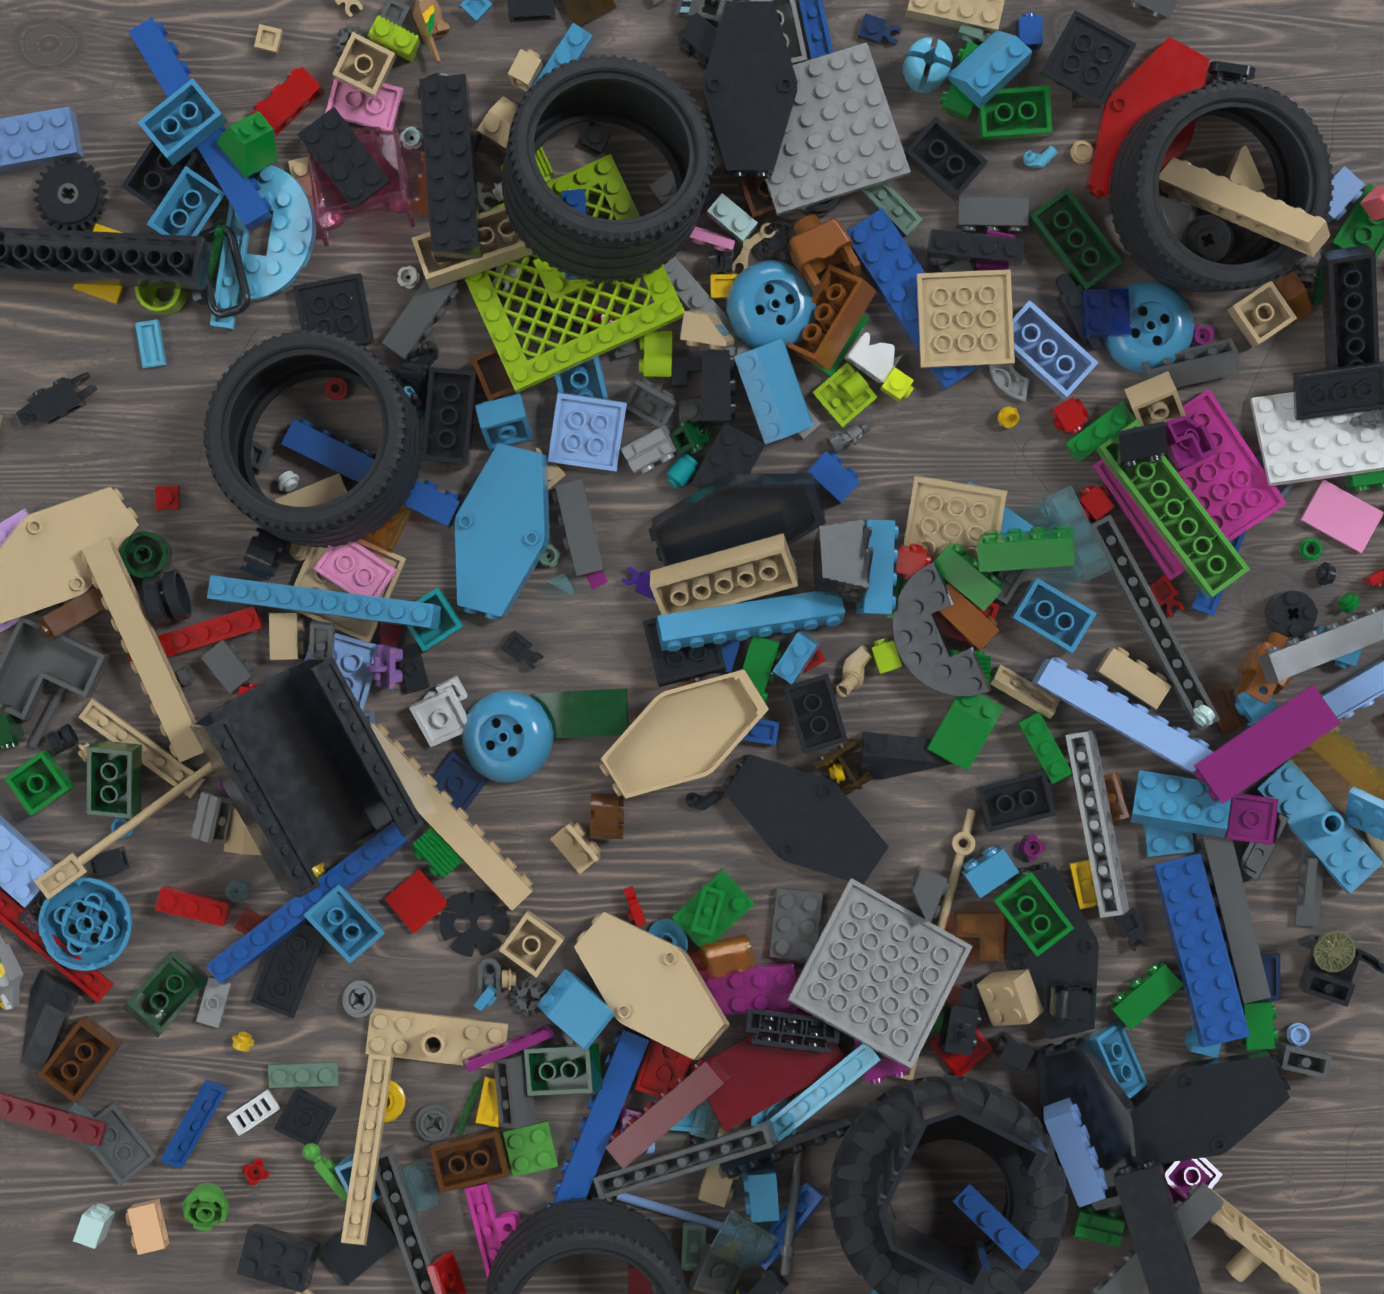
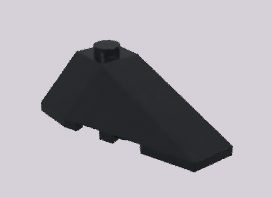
(896, 755)
(48, 1013)

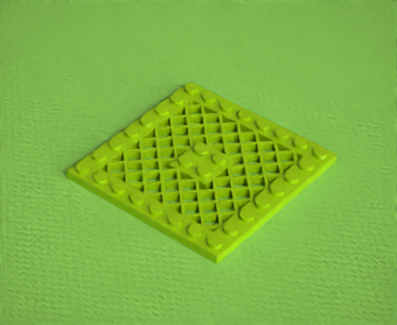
(585, 346)

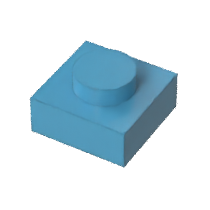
(476, 8)
(486, 999)

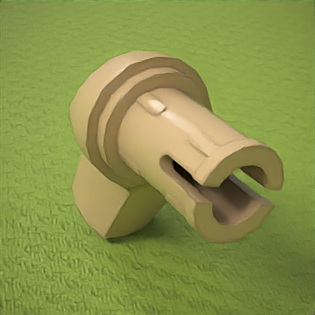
(853, 671)

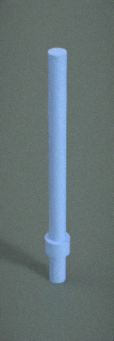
(669, 1210)

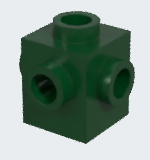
(690, 437)

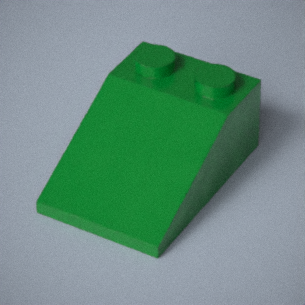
(965, 729)

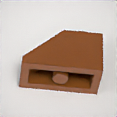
(1295, 295)

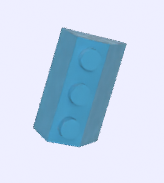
(990, 67)
(186, 205)
(1118, 1056)

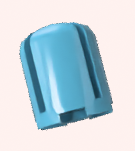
(918, 56)

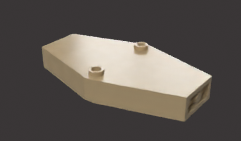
(44, 550)
(683, 734)
(651, 985)

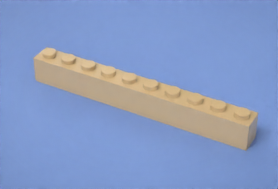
(143, 646)
(454, 826)

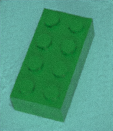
(1026, 549)

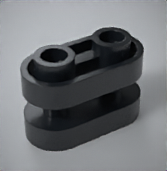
(1230, 70)

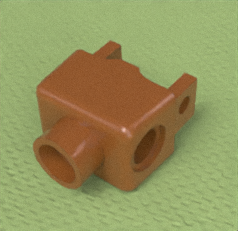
(818, 247)
(1252, 672)

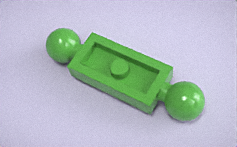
(326, 1169)

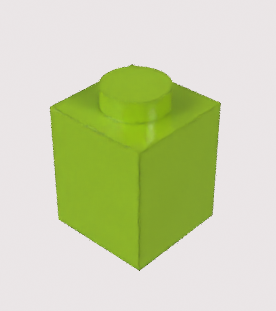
(885, 655)

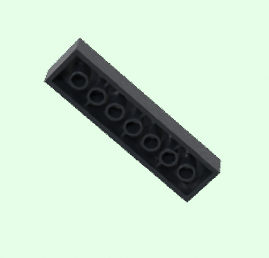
(450, 168)

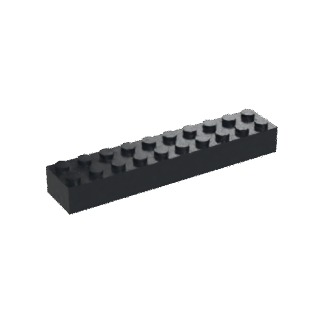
(104, 258)

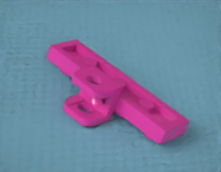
(489, 1227)

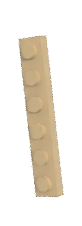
(153, 755)

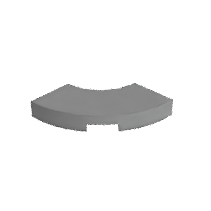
(1010, 381)

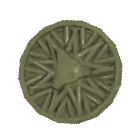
(1334, 951)

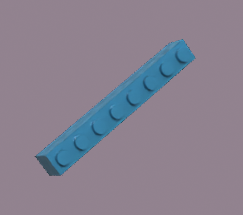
(748, 620)

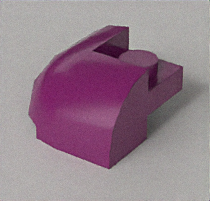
(1187, 442)

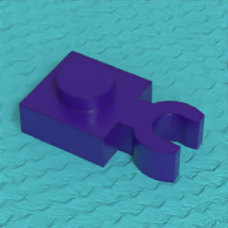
(642, 582)

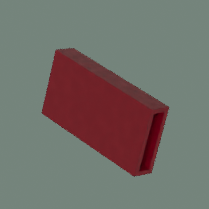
(765, 1076)

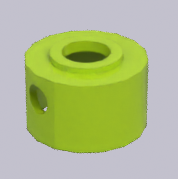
(148, 298)

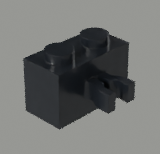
(959, 1029)

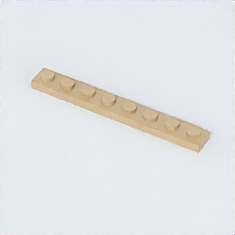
(367, 1150)

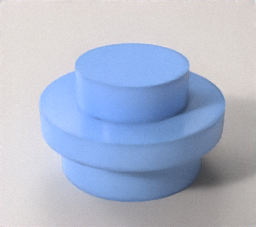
(1298, 1034)

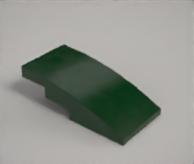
(586, 712)

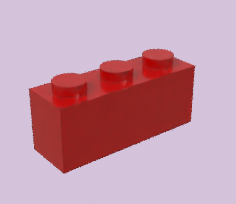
(289, 99)
(194, 905)

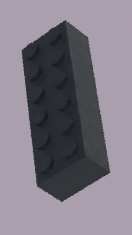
(1350, 306)

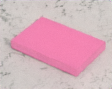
(364, 110)
(1341, 516)
(355, 569)

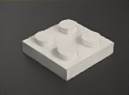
(440, 716)

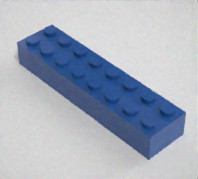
(893, 273)
(1200, 950)

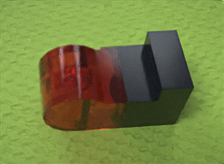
(964, 995)

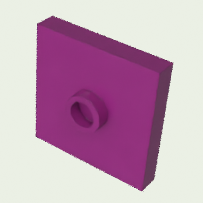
(1252, 819)

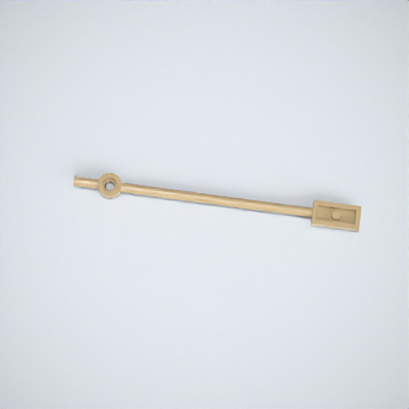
(72, 867)
(953, 880)

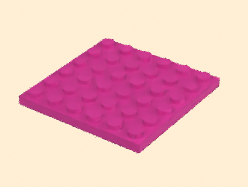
(1226, 484)

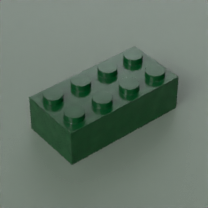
(1074, 240)

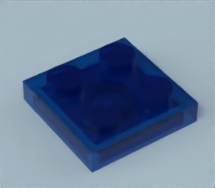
(1106, 313)

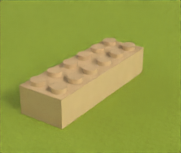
(499, 247)
(725, 576)

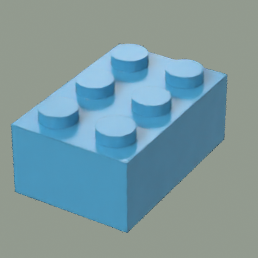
(182, 121)
(1053, 615)

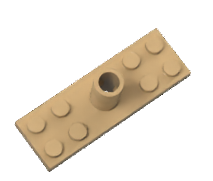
(409, 1035)
(1261, 1248)

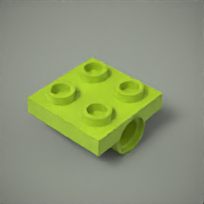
(844, 394)

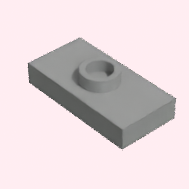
(213, 1003)

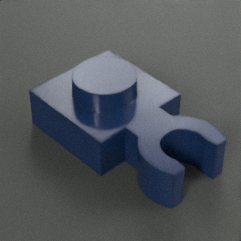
(875, 29)

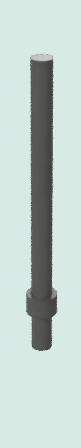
(787, 1249)

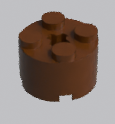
(606, 816)

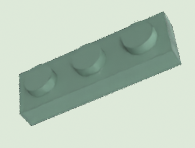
(896, 208)
(303, 1074)

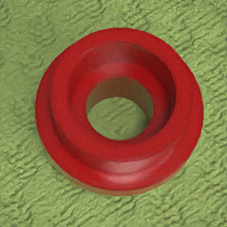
(343, 389)

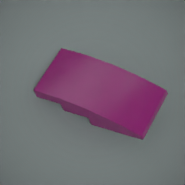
(1185, 1173)

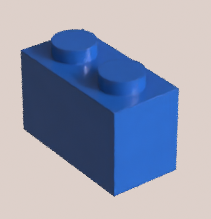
(833, 476)

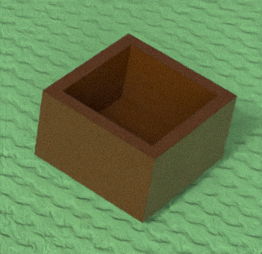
(492, 375)

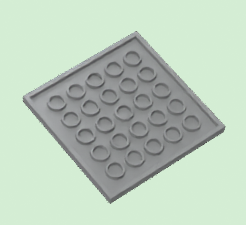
(836, 133)
(880, 973)

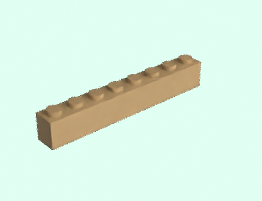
(1244, 206)

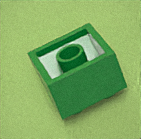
(249, 144)

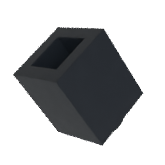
(110, 862)

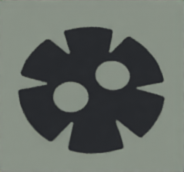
(484, 939)

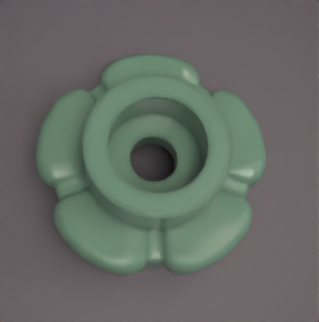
(553, 560)

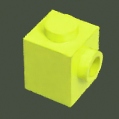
(897, 385)

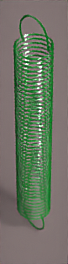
(216, 241)
(467, 1102)

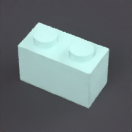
(732, 218)
(94, 1225)

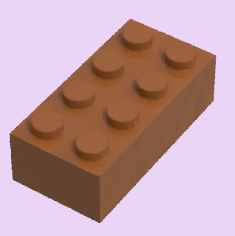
(837, 313)

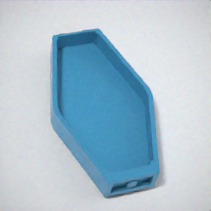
(501, 531)

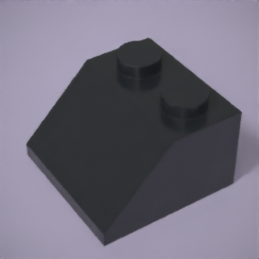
(1140, 444)

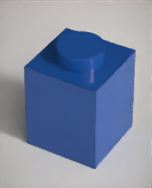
(1030, 30)

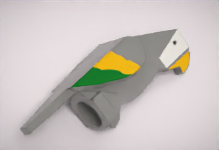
(9, 977)

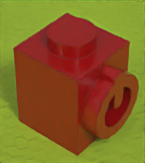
(1069, 416)
(1095, 502)
(911, 560)

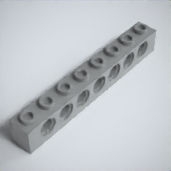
(1097, 823)

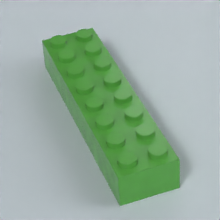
(1179, 520)

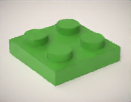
(530, 1148)

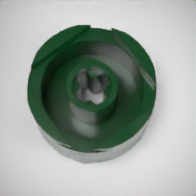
(155, 545)

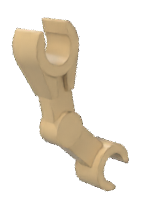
(748, 244)

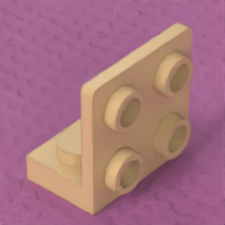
(576, 847)

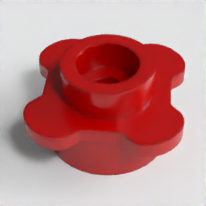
(257, 1165)

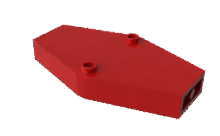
(1164, 74)

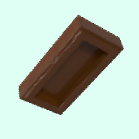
(1225, 709)

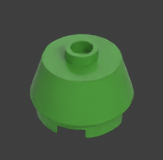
(205, 1206)

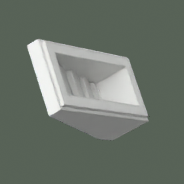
(235, 1122)

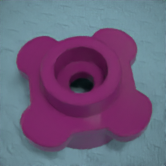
(1206, 331)
(1032, 853)

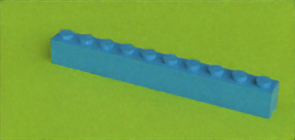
(324, 602)

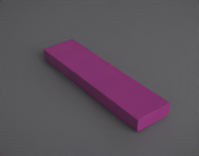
(508, 1048)

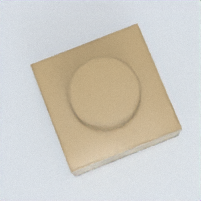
(268, 39)

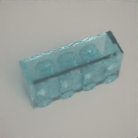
(1065, 509)

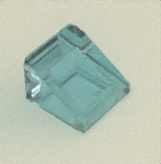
(563, 583)

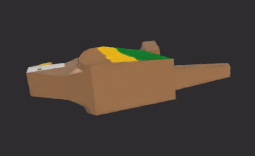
(430, 24)

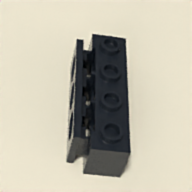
(789, 1025)

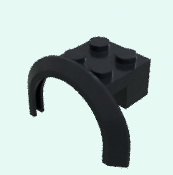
(1332, 985)

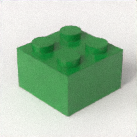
(39, 782)

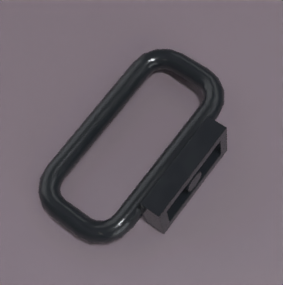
(207, 296)

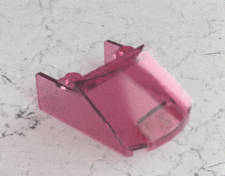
(387, 151)

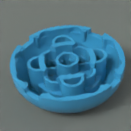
(748, 292)
(1174, 335)
(532, 744)
(62, 911)

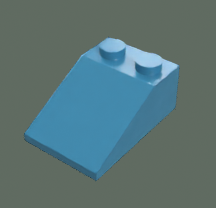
(584, 380)
(345, 923)
(576, 1008)

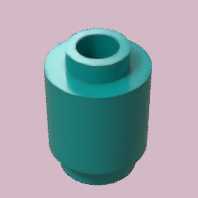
(682, 471)

